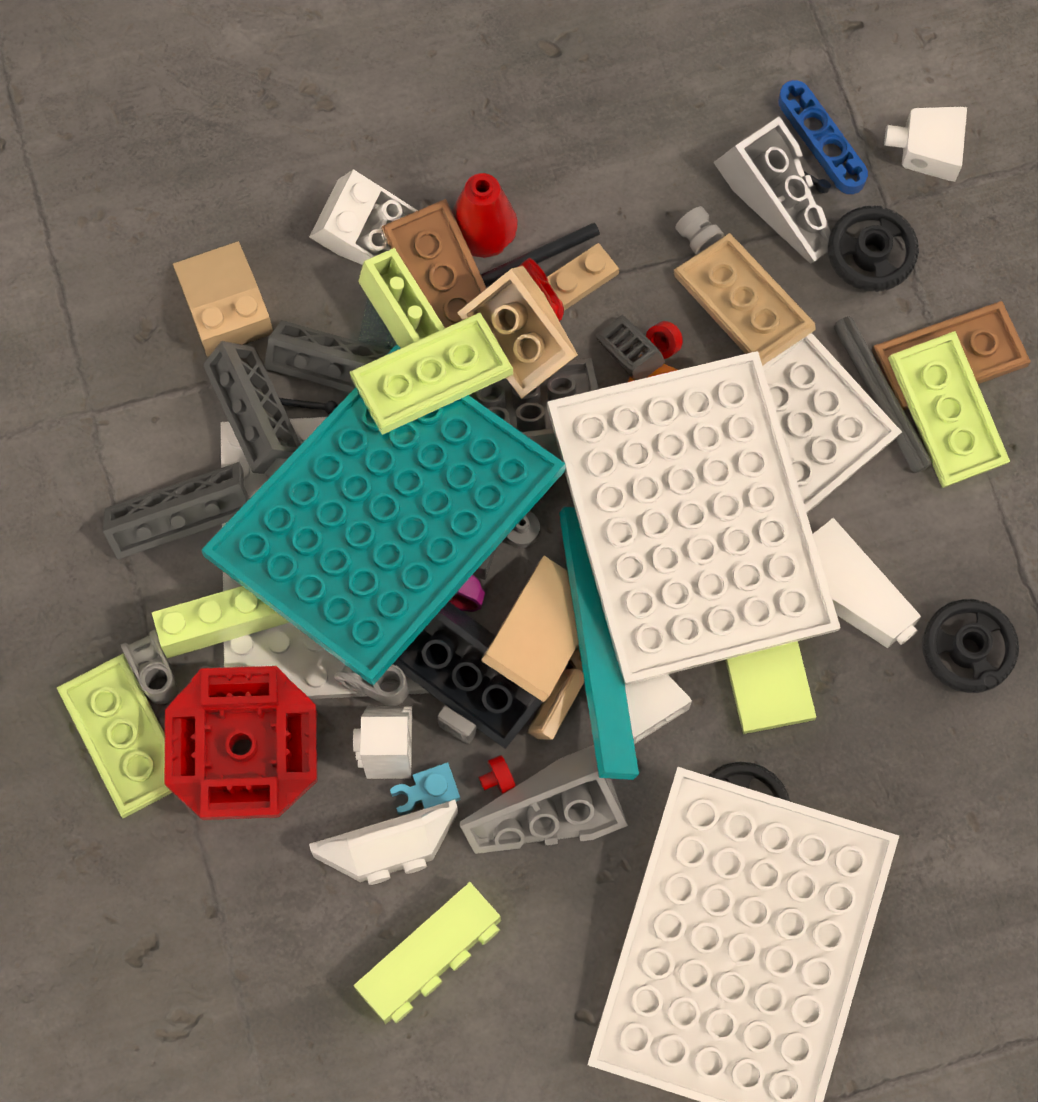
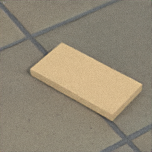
(744, 299)
(537, 632)

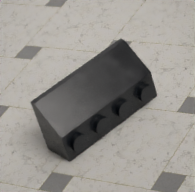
(449, 666)

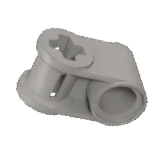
(149, 663)
(356, 683)

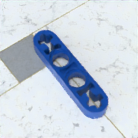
(826, 135)

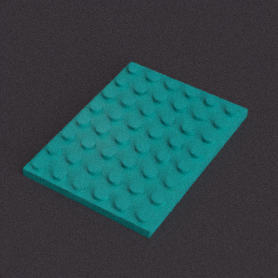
(379, 530)

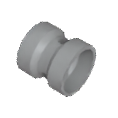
(698, 229)

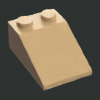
(223, 297)
(523, 328)

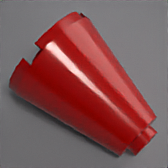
(485, 216)

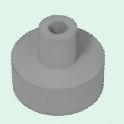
(525, 532)

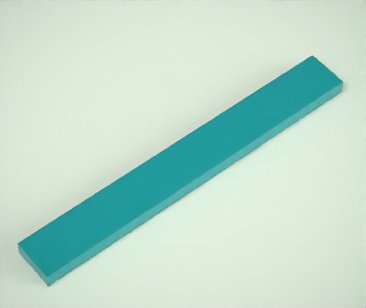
(600, 667)

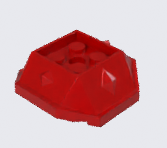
(235, 706)

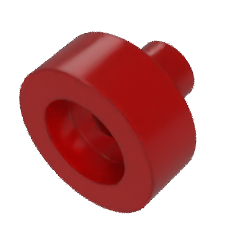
(666, 338)
(499, 775)

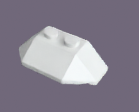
(388, 845)

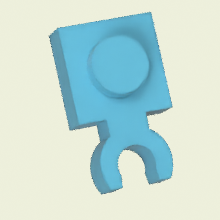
(431, 788)

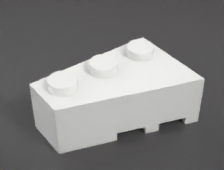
(384, 742)

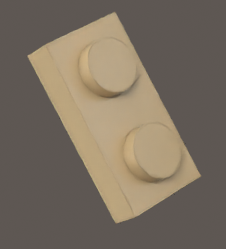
(583, 275)

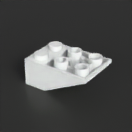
(355, 216)

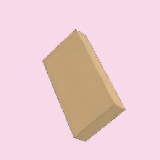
(557, 705)

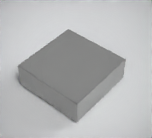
(456, 725)

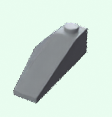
(772, 182)
(549, 806)

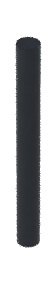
(544, 252)

